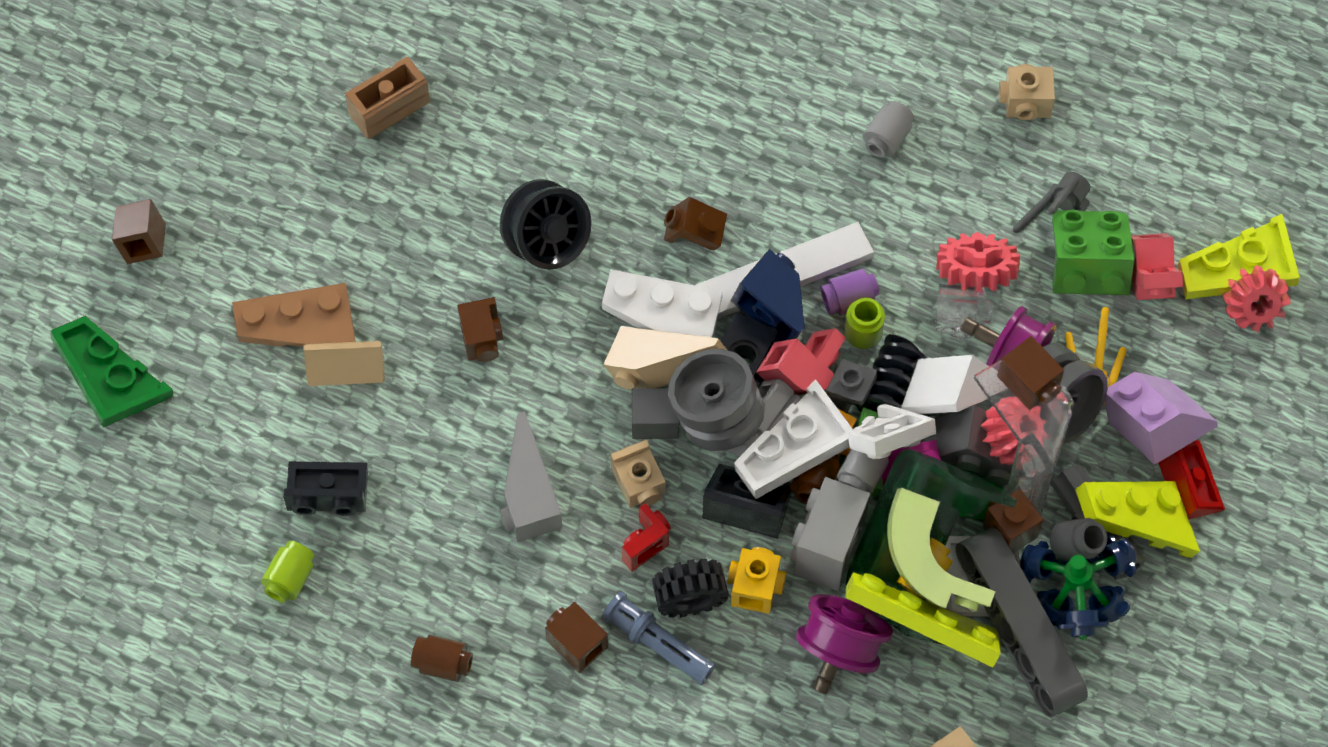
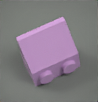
(1155, 415)

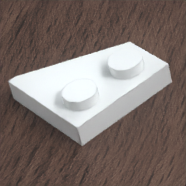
(890, 431)

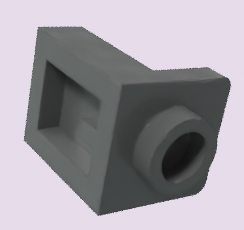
(850, 385)

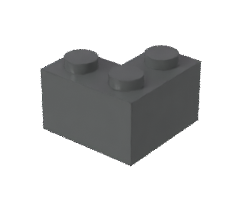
(961, 444)

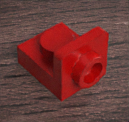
(645, 544)

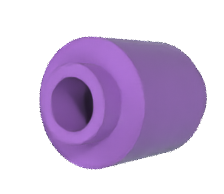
(846, 289)

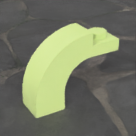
(911, 552)

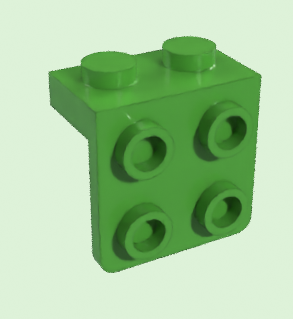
(1092, 253)

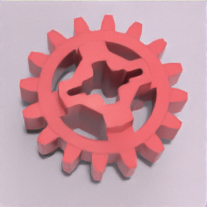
(978, 261)

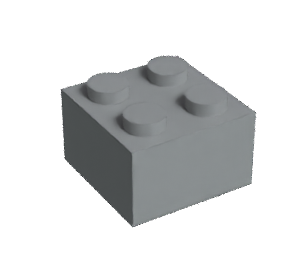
(829, 533)

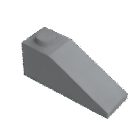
(528, 491)

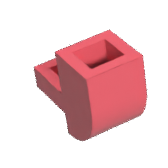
(1154, 267)
(803, 364)

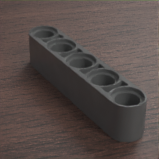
(1022, 623)

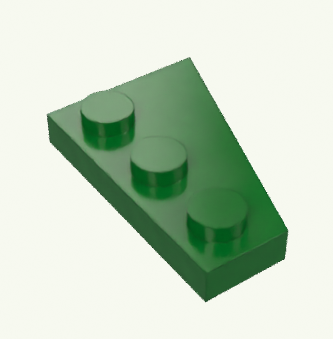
(105, 373)

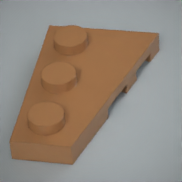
(296, 317)

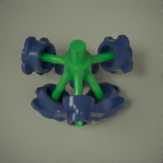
(1105, 603)

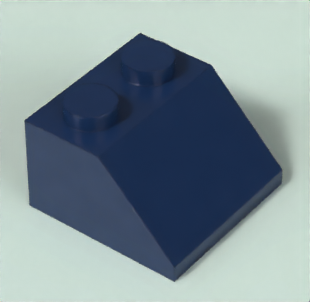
(773, 295)

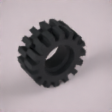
(690, 588)

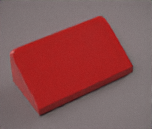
(1193, 479)

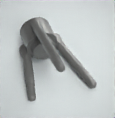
(1067, 195)

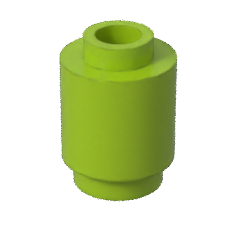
(864, 323)
(288, 571)

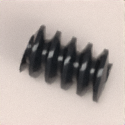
(894, 372)

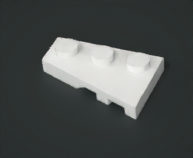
(662, 304)
(798, 442)

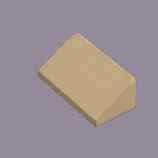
(344, 363)

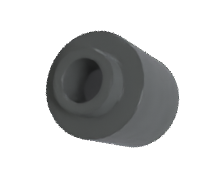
(1078, 538)

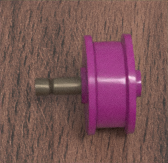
(1014, 333)
(843, 637)

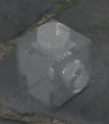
(956, 305)

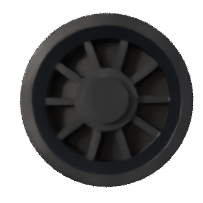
(545, 224)

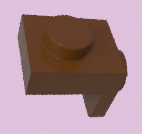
(696, 223)

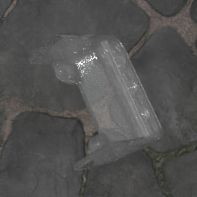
(1039, 434)

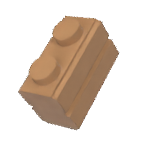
(387, 97)

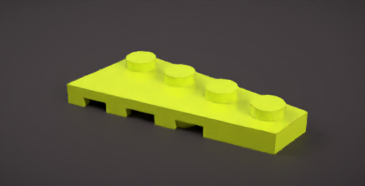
(937, 623)

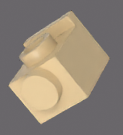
(634, 460)

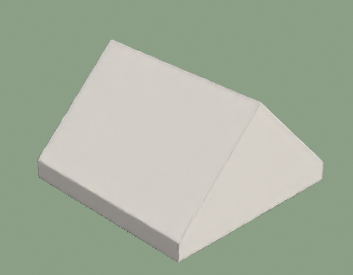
(944, 385)

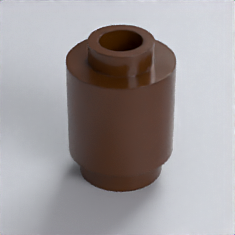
(813, 478)
(441, 657)

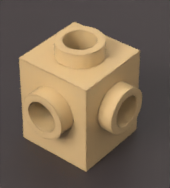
(1028, 92)

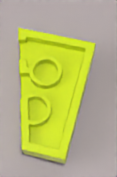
(1267, 246)
(1140, 509)

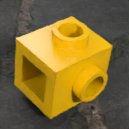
(756, 579)

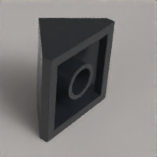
(732, 504)

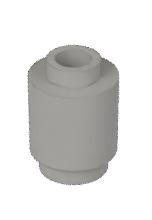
(888, 129)
(862, 471)

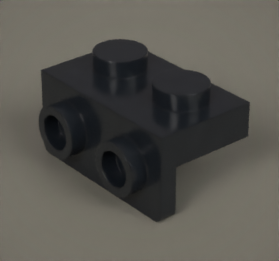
(326, 487)

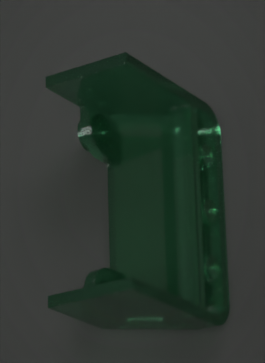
(925, 475)

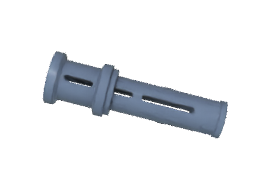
(638, 632)

